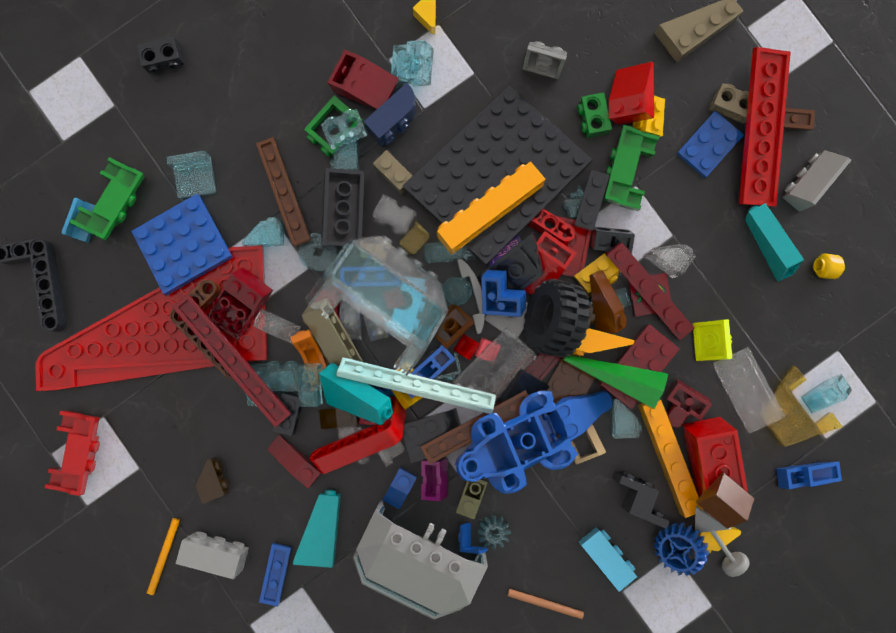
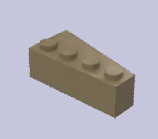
(693, 29)

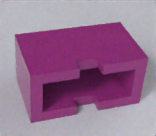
(434, 480)

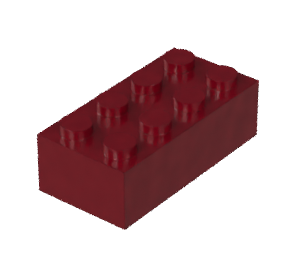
(649, 352)

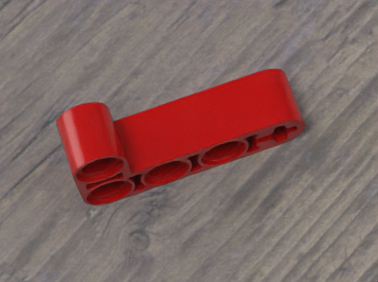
(546, 217)

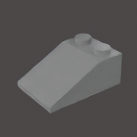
(544, 59)

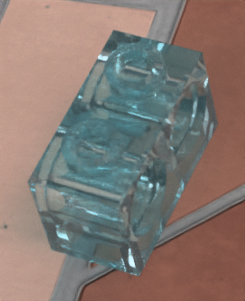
(345, 133)

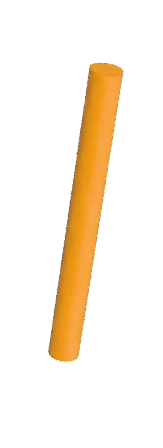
(163, 556)

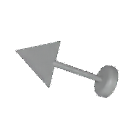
(734, 563)

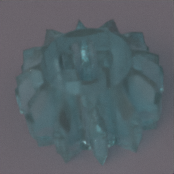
(492, 525)

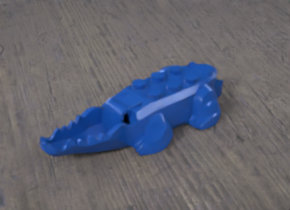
(508, 448)

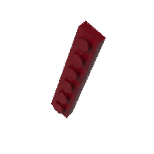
(649, 291)

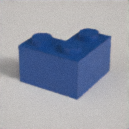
(499, 299)

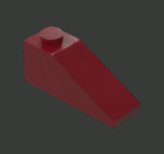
(294, 461)

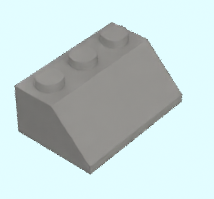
(815, 179)

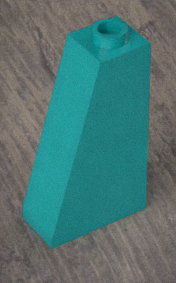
(773, 242)
(354, 396)
(320, 536)

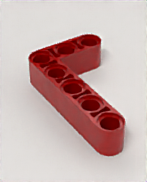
(361, 443)

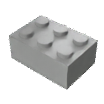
(212, 555)

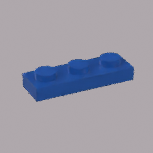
(275, 574)

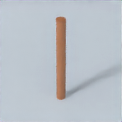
(545, 604)

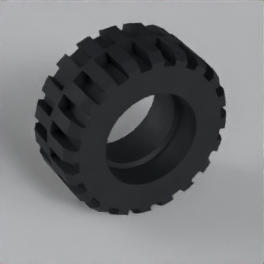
(557, 318)

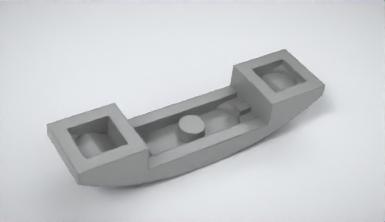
(466, 272)

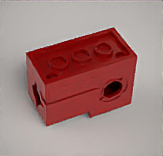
(711, 450)

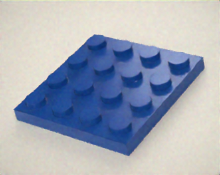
(181, 244)

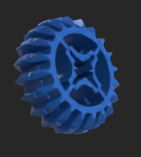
(681, 558)

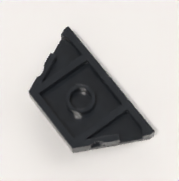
(521, 264)

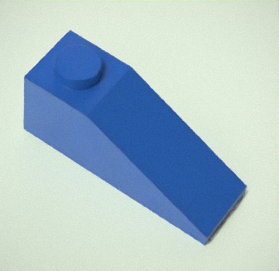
(434, 364)

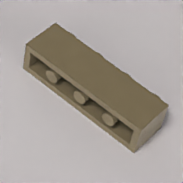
(330, 336)

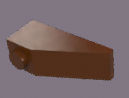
(606, 305)

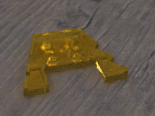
(797, 424)

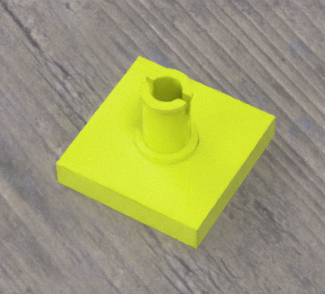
(712, 340)

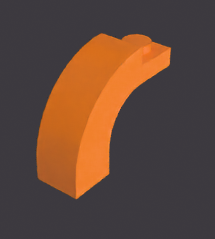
(309, 348)

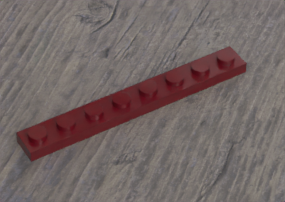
(232, 360)

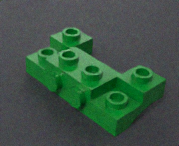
(624, 165)
(113, 203)

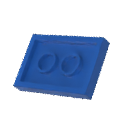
(710, 144)

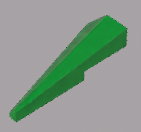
(638, 383)

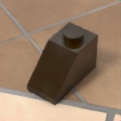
(337, 418)

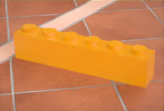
(490, 207)
(670, 458)

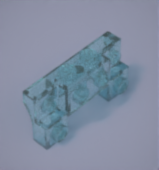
(292, 377)

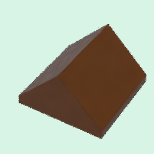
(453, 326)
(726, 502)

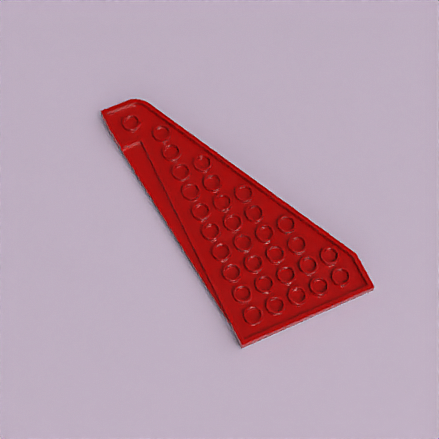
(143, 338)

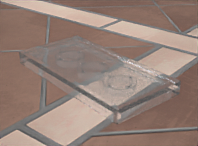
(748, 390)

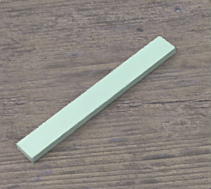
(416, 385)

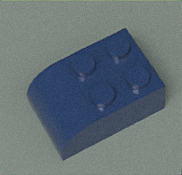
(392, 116)

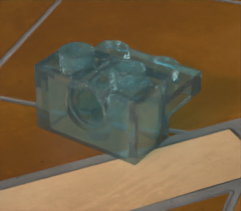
(413, 63)

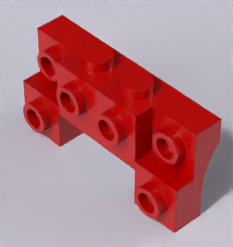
(78, 455)

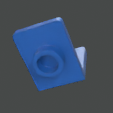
(464, 539)

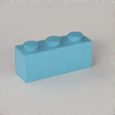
(608, 558)

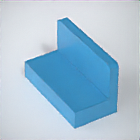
(71, 230)

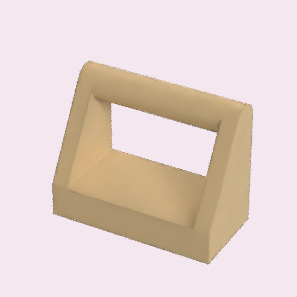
(596, 444)

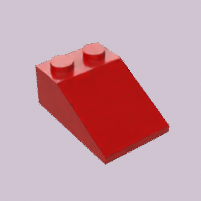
(632, 94)

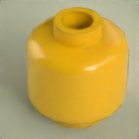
(829, 266)

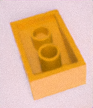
(600, 341)

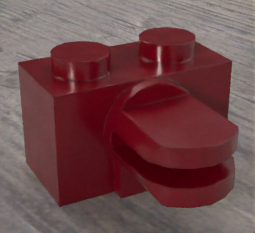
(685, 402)

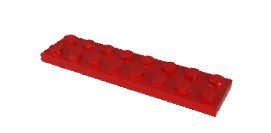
(764, 126)

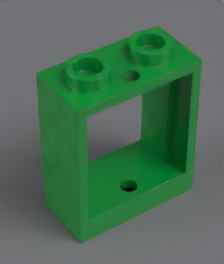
(339, 106)

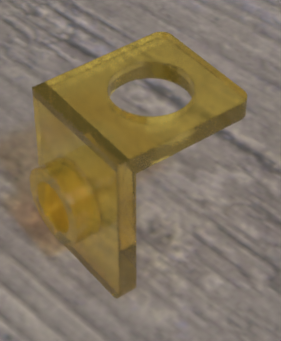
(415, 238)

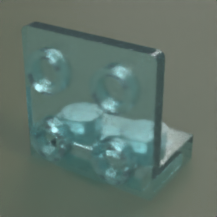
(193, 174)

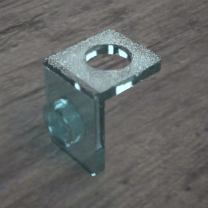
(451, 376)

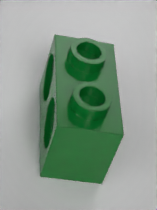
(599, 115)

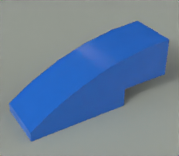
(809, 475)

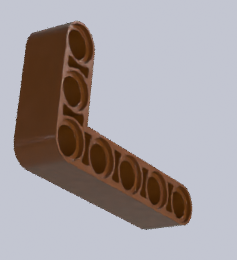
(204, 301)

